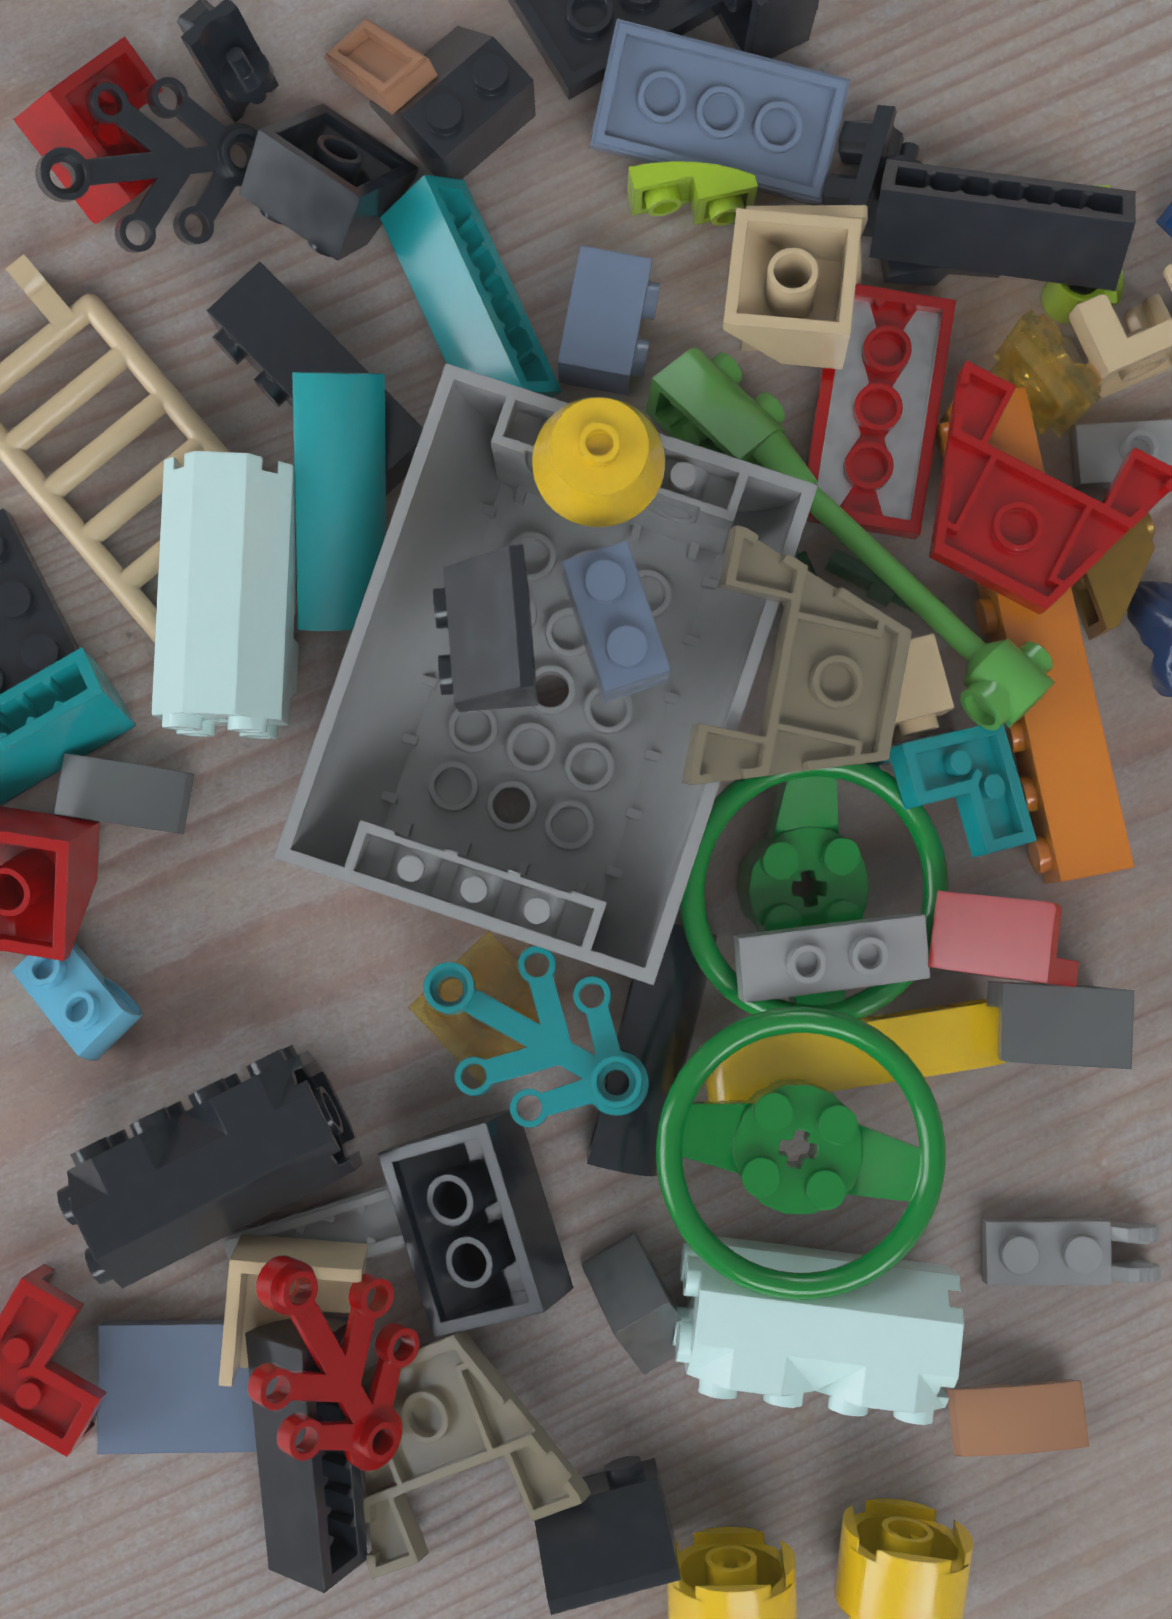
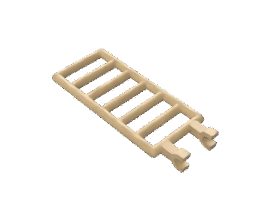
(50, 490)

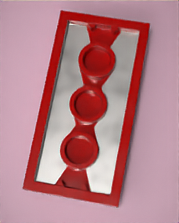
(882, 410)

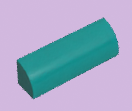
(465, 285)
(337, 493)
(54, 714)

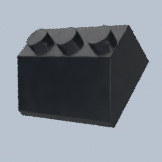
(476, 1224)

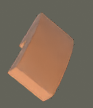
(1017, 1418)

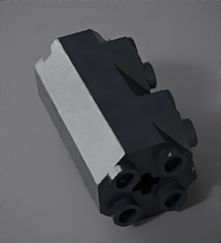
(207, 1168)

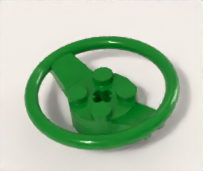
(800, 839)
(840, 1160)

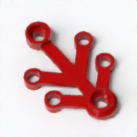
(371, 1424)

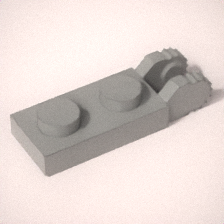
(1062, 1251)

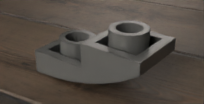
(124, 793)

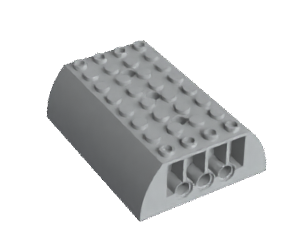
(410, 784)

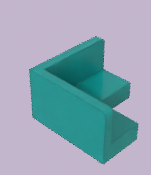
(979, 773)

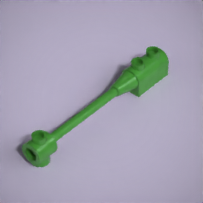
(705, 406)

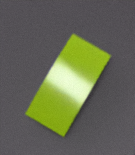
(708, 188)

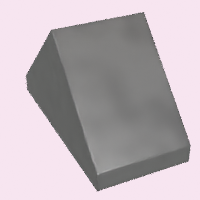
(634, 1301)

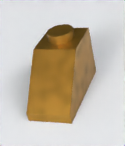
(1110, 584)

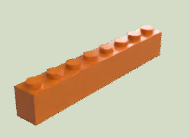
(1062, 737)

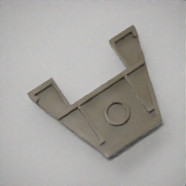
(829, 680)
(453, 1419)

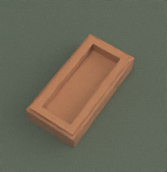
(380, 66)

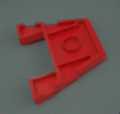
(1017, 524)

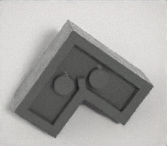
(1063, 1024)

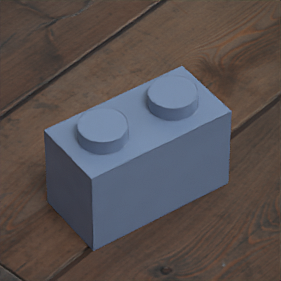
(605, 321)
(615, 621)

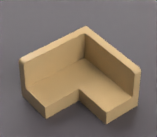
(335, 1267)

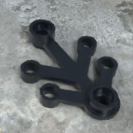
(165, 162)

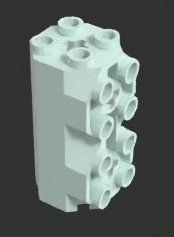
(226, 596)
(864, 1348)

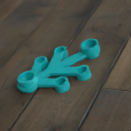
(546, 1042)

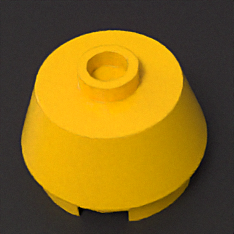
(598, 462)

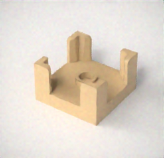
(1118, 357)

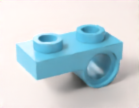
(79, 1001)

